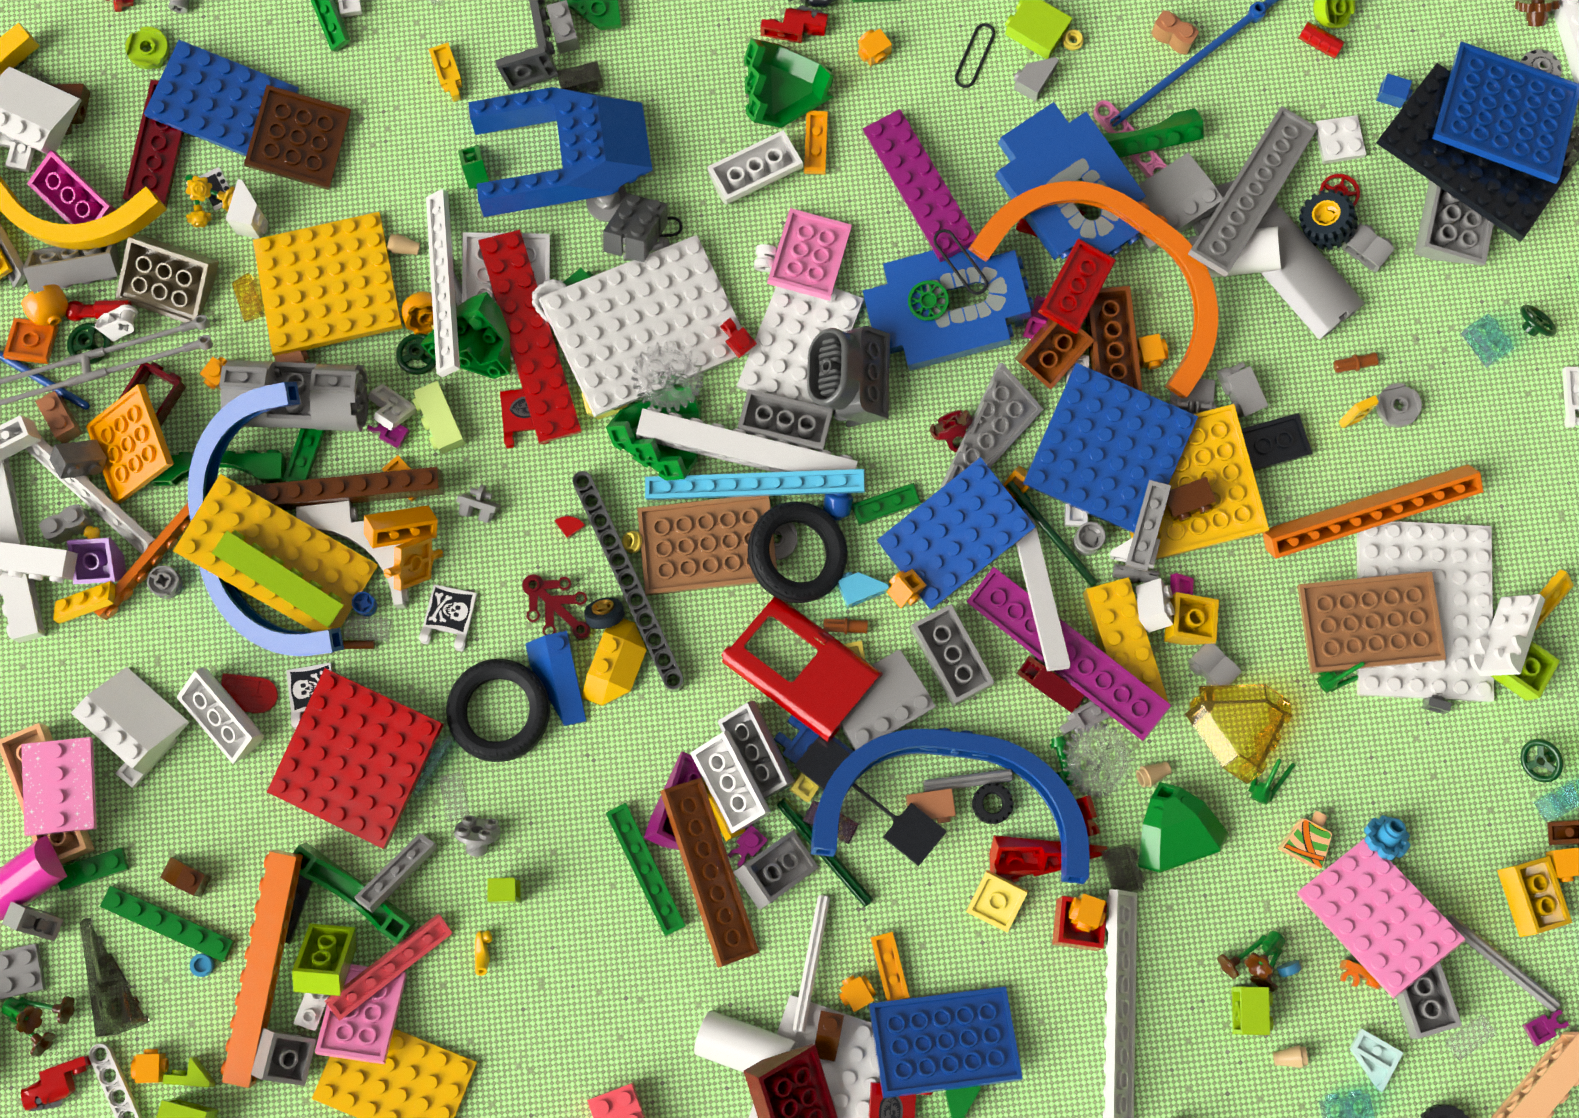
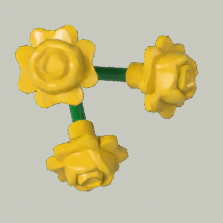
(198, 190)

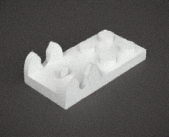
(1509, 636)

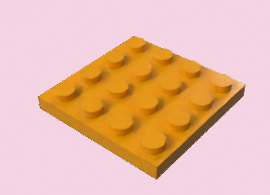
(131, 443)

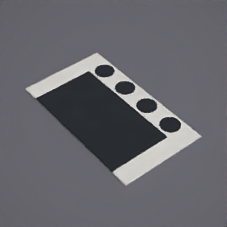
(218, 183)

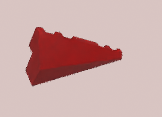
(1023, 856)

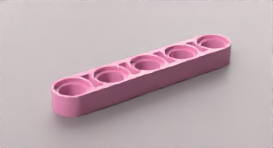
(1146, 168)

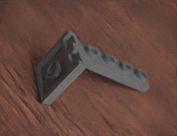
(532, 64)

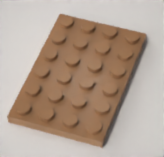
(699, 544)
(1371, 622)

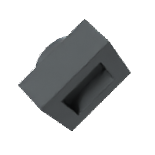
(1437, 704)

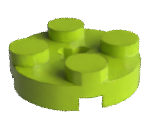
(152, 58)

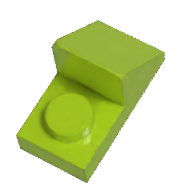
(196, 1075)

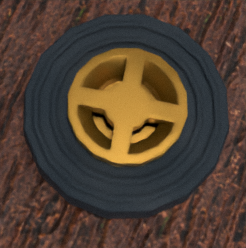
(604, 613)

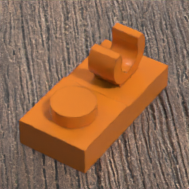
(1357, 971)

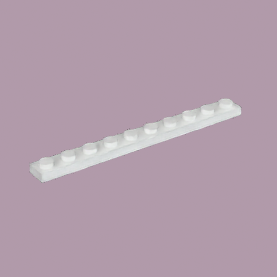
(442, 283)

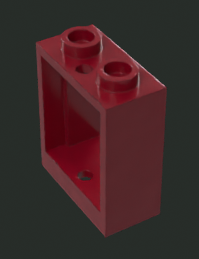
(142, 375)

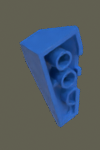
(554, 664)

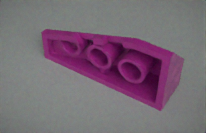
(659, 827)

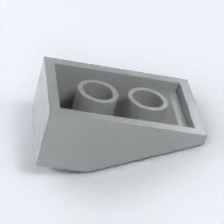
(776, 869)

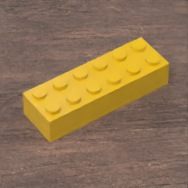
(1120, 632)

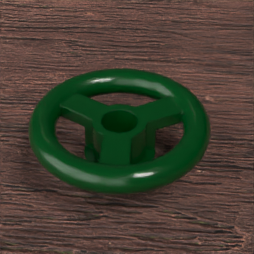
(1536, 320)
(82, 336)
(411, 348)
(1551, 756)

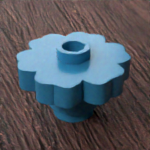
(1387, 837)

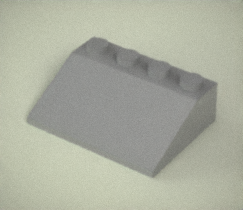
(1180, 195)
(1452, 230)
(888, 703)

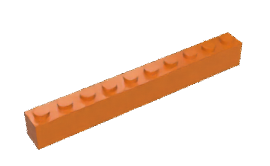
(1372, 511)
(262, 965)

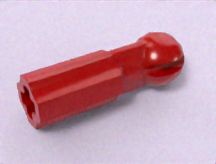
(78, 311)

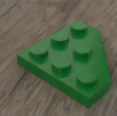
(600, 13)

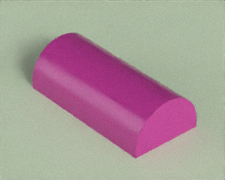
(68, 191)
(29, 874)

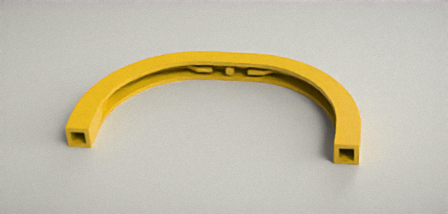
(105, 231)

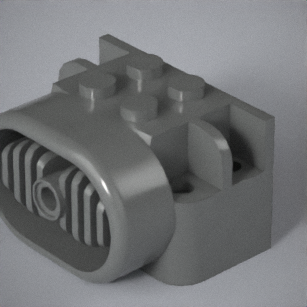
(850, 374)

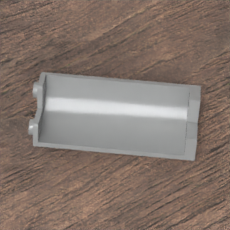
(1308, 279)

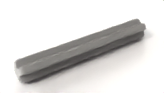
(968, 780)

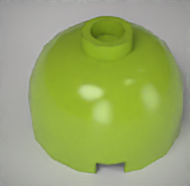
(1333, 12)

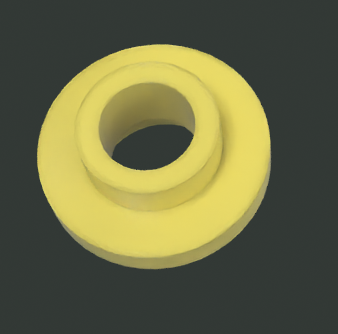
(1072, 34)
(632, 541)

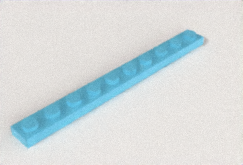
(756, 484)

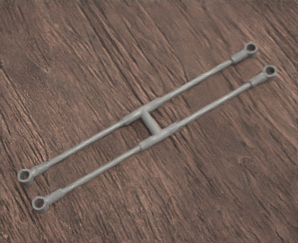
(203, 342)

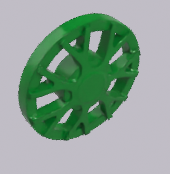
(928, 300)

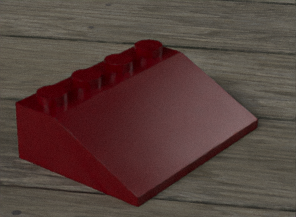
(790, 1086)

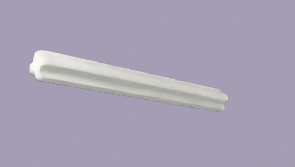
(811, 963)

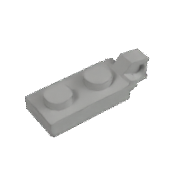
(1086, 714)

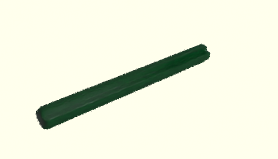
(833, 862)

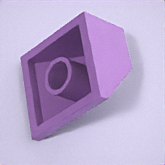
(97, 560)

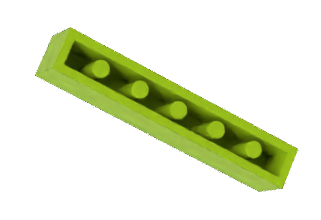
(278, 579)

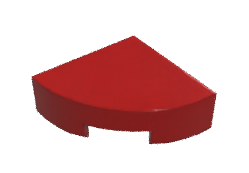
(569, 525)

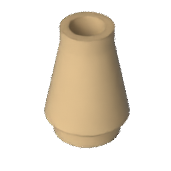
(402, 245)
(1151, 774)
(1291, 1057)

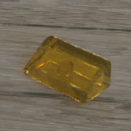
(248, 298)

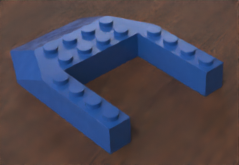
(599, 142)

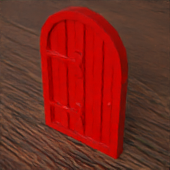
(251, 692)

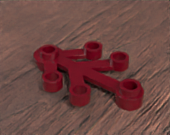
(554, 603)

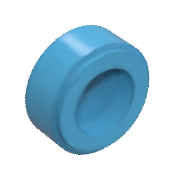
(202, 965)
(1289, 968)

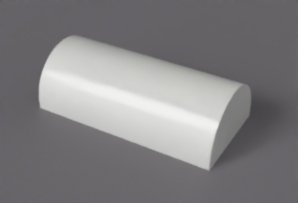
(754, 167)
(1258, 255)
(219, 715)
(730, 782)
(737, 1042)

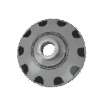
(1546, 58)

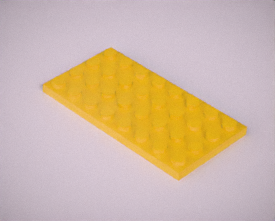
(280, 534)

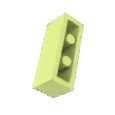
(438, 418)

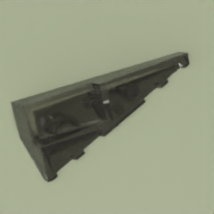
(111, 1000)

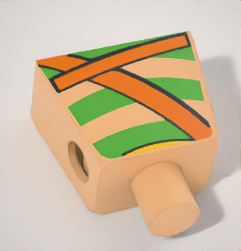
(1308, 841)

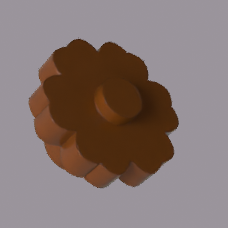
(1537, 10)

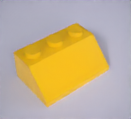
(1534, 896)

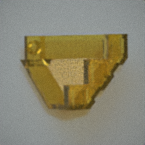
(1240, 725)

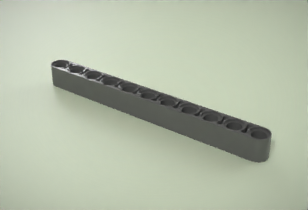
(623, 571)

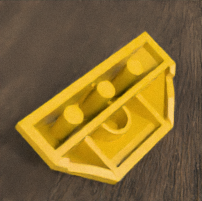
(615, 664)

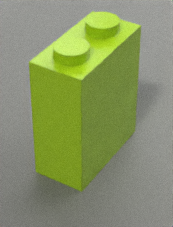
(1038, 26)

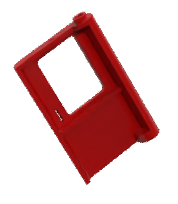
(825, 687)

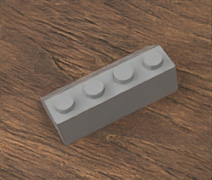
(70, 266)

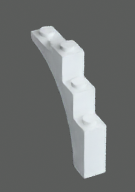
(339, 520)

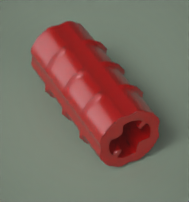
(1321, 40)

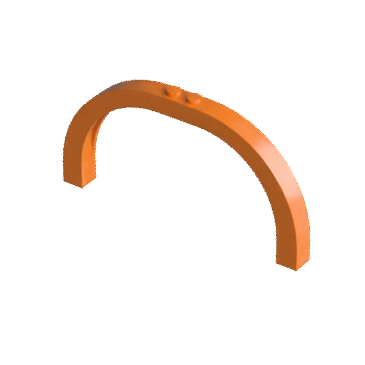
(1153, 227)

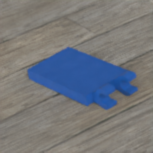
(801, 742)

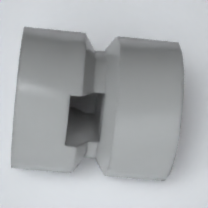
(1089, 539)

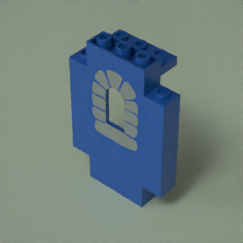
(1052, 151)
(957, 331)

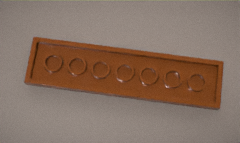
(709, 872)

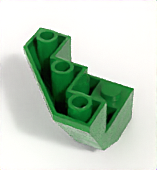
(481, 338)
(1178, 830)

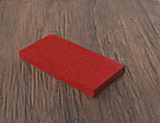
(1077, 286)

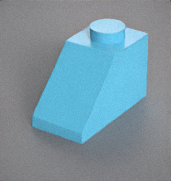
(860, 588)

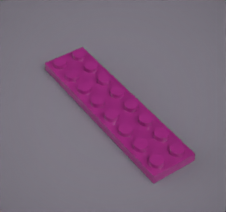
(919, 183)

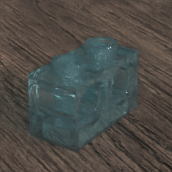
(1482, 343)
(1559, 801)
(1346, 1104)

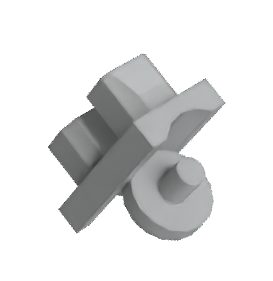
(468, 503)

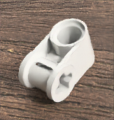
(117, 322)

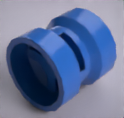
(360, 602)

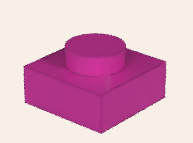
(1181, 584)

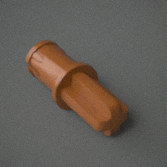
(1355, 362)
(845, 625)

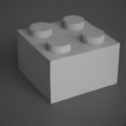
(283, 1057)

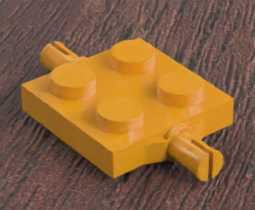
(413, 562)

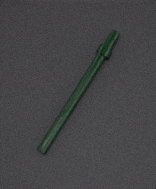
(1023, 500)

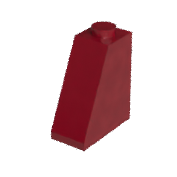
(1050, 684)

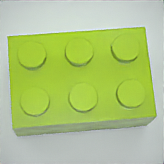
(324, 959)

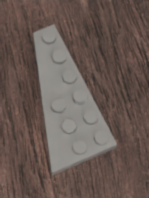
(997, 423)

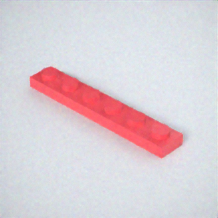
(389, 966)

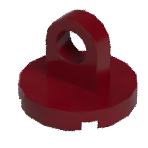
(951, 426)

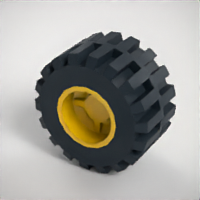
(1328, 219)

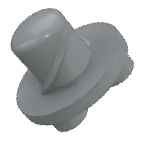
(604, 207)
(477, 834)

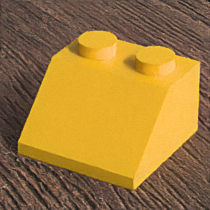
(1193, 620)

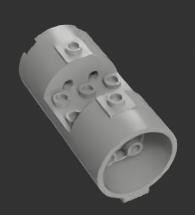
(329, 394)

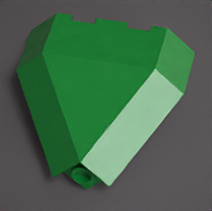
(783, 83)
(668, 461)

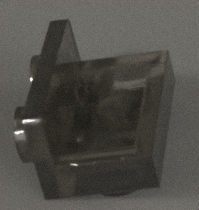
(1122, 868)

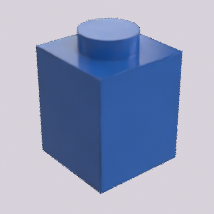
(1394, 91)

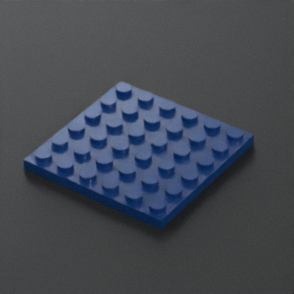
(1507, 112)
(1107, 447)

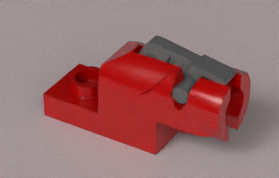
(795, 24)
(54, 1085)

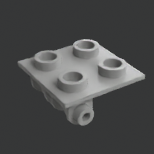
(1199, 399)

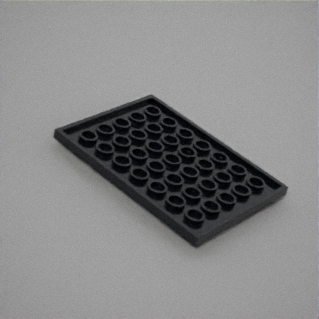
(1489, 188)

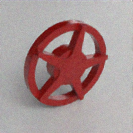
(1341, 187)

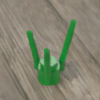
(1330, 681)
(1262, 792)

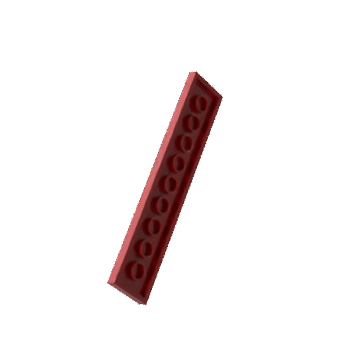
(530, 338)

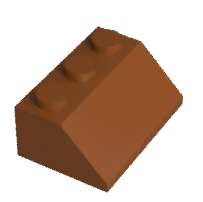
(1053, 352)

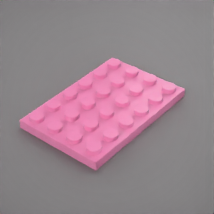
(1380, 918)

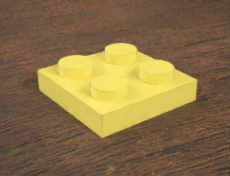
(997, 901)

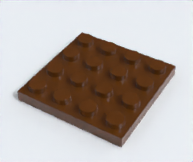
(297, 137)

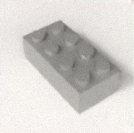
(952, 655)
(1428, 1005)

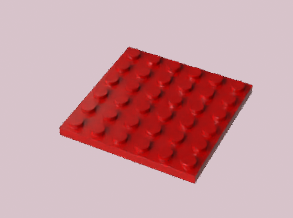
(355, 758)

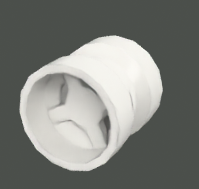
(765, 257)

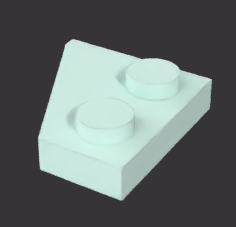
(1375, 1058)

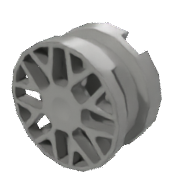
(164, 582)

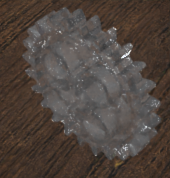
(666, 357)
(1114, 770)

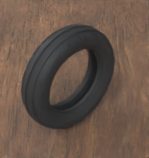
(823, 525)
(465, 687)

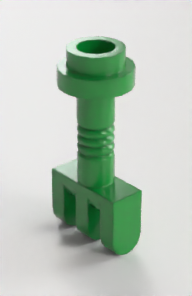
(1059, 743)

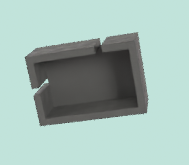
(640, 223)

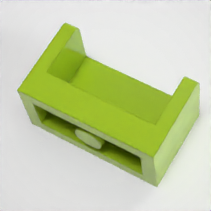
(503, 890)

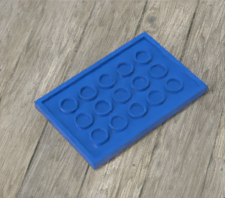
(210, 97)
(957, 532)
(945, 1042)

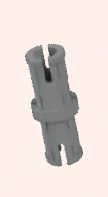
(1134, 575)

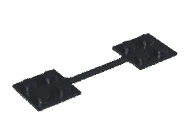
(911, 832)

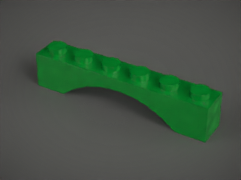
(1175, 130)
(266, 467)
(326, 873)

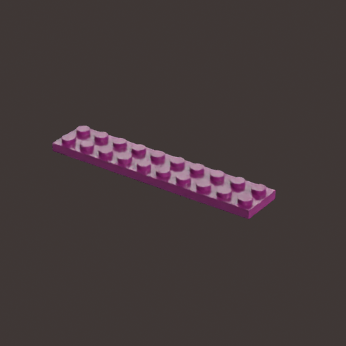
(1090, 668)

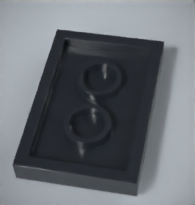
(1276, 442)

